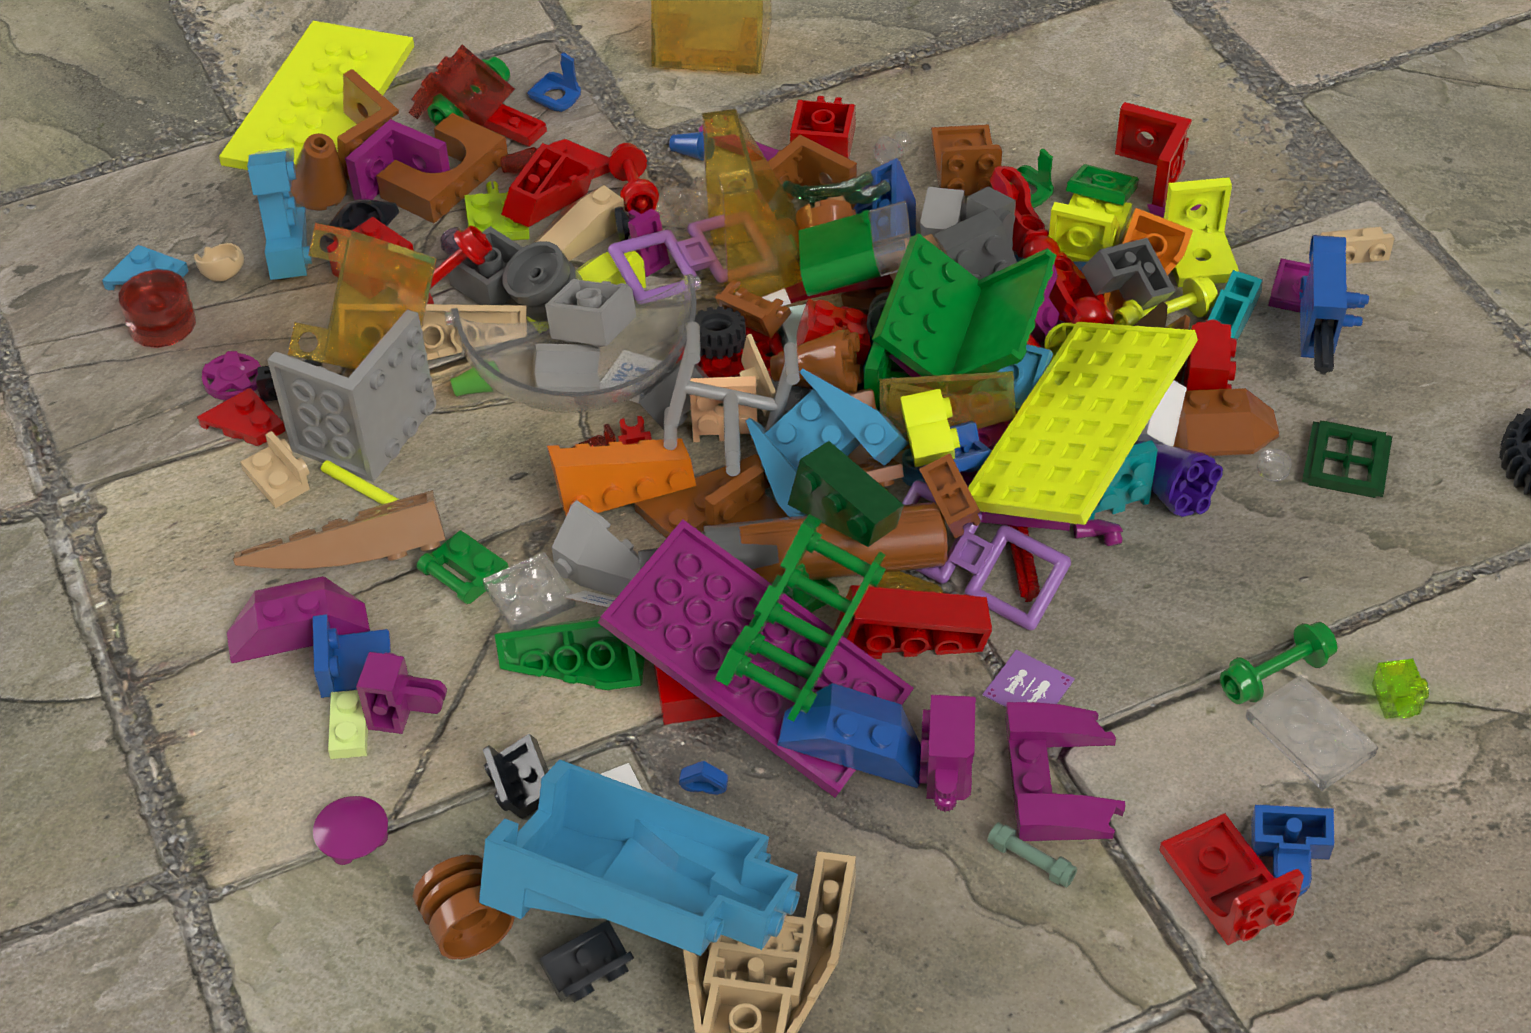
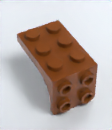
(965, 157)

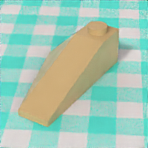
(584, 222)

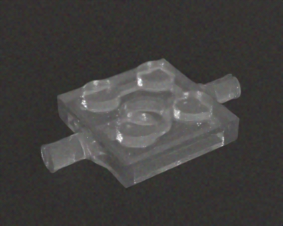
(682, 206)

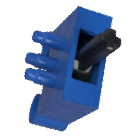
(1326, 301)

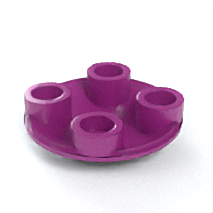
(350, 828)

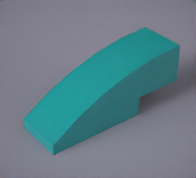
(1237, 301)

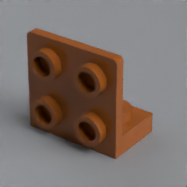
(742, 500)

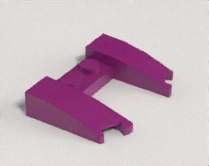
(1038, 811)

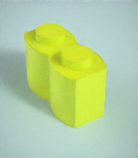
(928, 427)

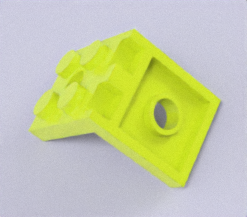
(1208, 228)

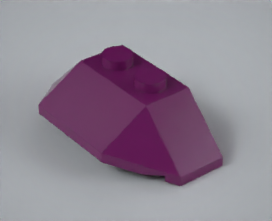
(282, 618)

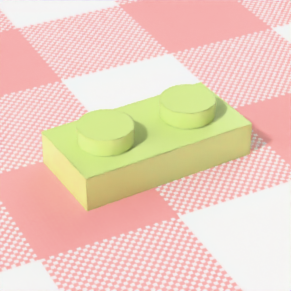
(347, 726)

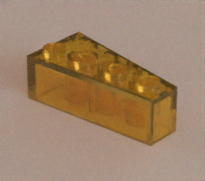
(973, 397)

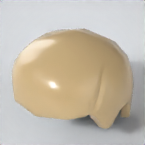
(220, 262)

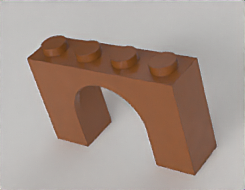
(436, 193)

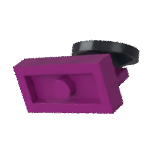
(637, 225)

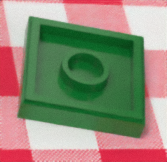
(1102, 184)

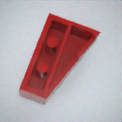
(546, 185)

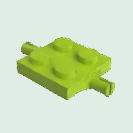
(486, 211)

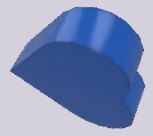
(703, 778)

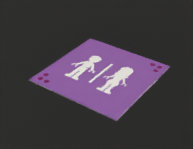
(1027, 681)

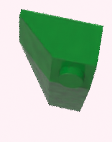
(573, 653)

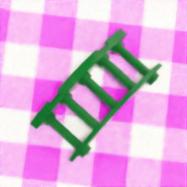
(772, 611)

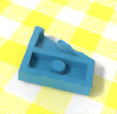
(142, 260)

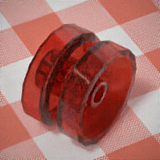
(157, 308)

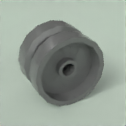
(537, 276)

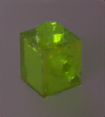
(1400, 688)

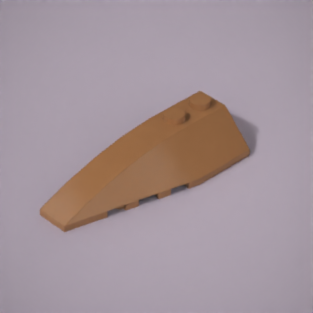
(374, 534)

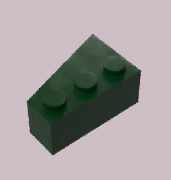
(843, 496)

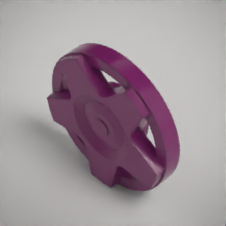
(230, 372)

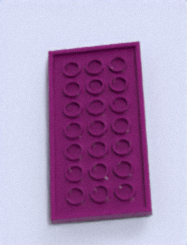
(689, 612)

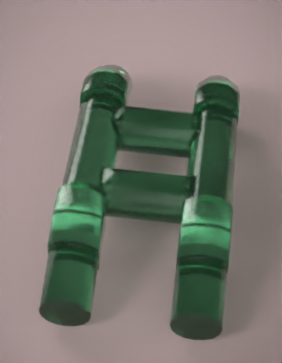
(849, 189)

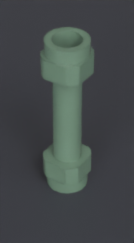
(1004, 839)

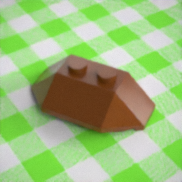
(1225, 422)

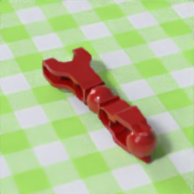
(1071, 291)

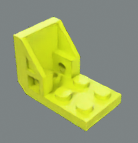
(1087, 225)

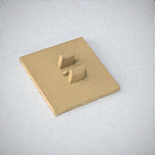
(755, 366)

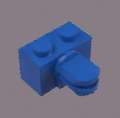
(1293, 837)

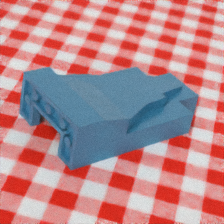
(638, 863)

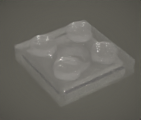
(529, 592)

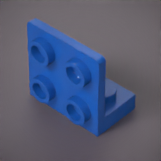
(342, 657)

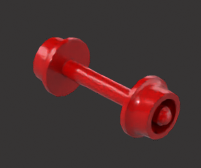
(628, 164)
(471, 245)

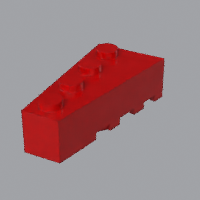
(917, 622)

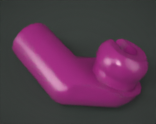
(1099, 527)

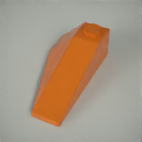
(1166, 239)

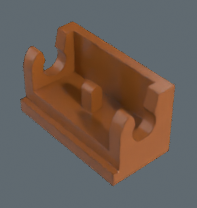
(758, 312)
(951, 494)

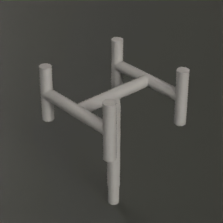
(730, 398)

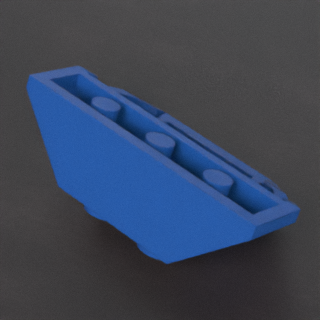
(900, 191)
(856, 733)

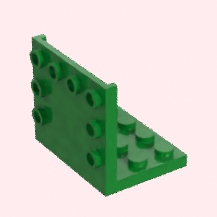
(952, 322)

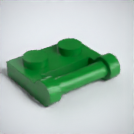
(466, 558)

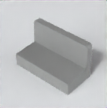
(566, 367)

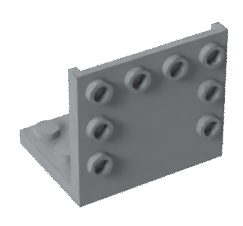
(362, 417)

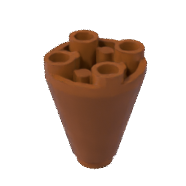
(829, 358)

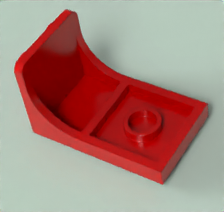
(1231, 880)

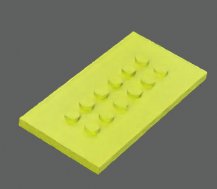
(309, 89)

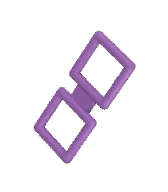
(688, 254)
(980, 557)

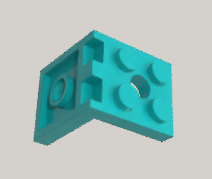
(1132, 480)

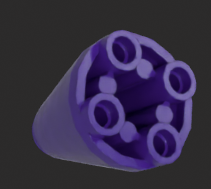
(1185, 479)

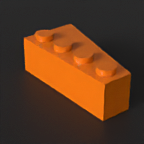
(619, 473)

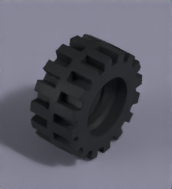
(720, 332)

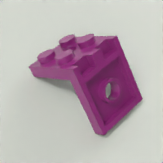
(393, 143)

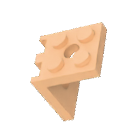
(709, 416)

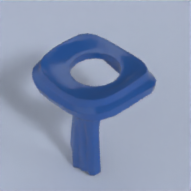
(553, 80)

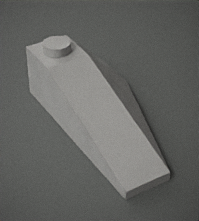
(592, 553)

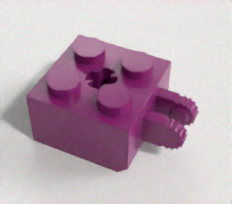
(948, 749)

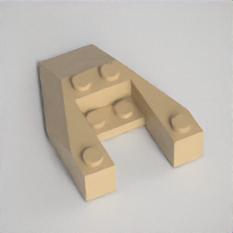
(775, 987)

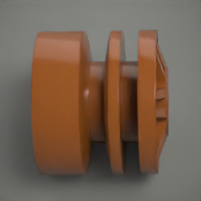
(451, 908)

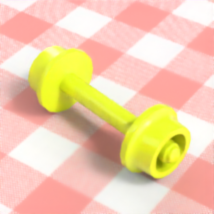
(1197, 295)

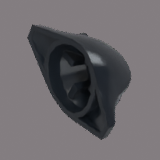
(361, 210)

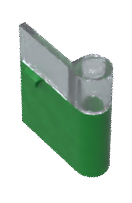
(853, 248)

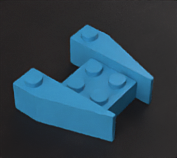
(283, 222)
(816, 419)

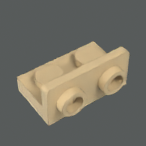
(1365, 244)
(277, 471)

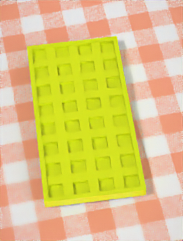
(1080, 421)

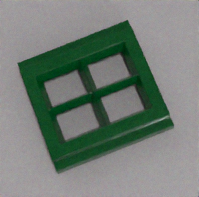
(1377, 462)

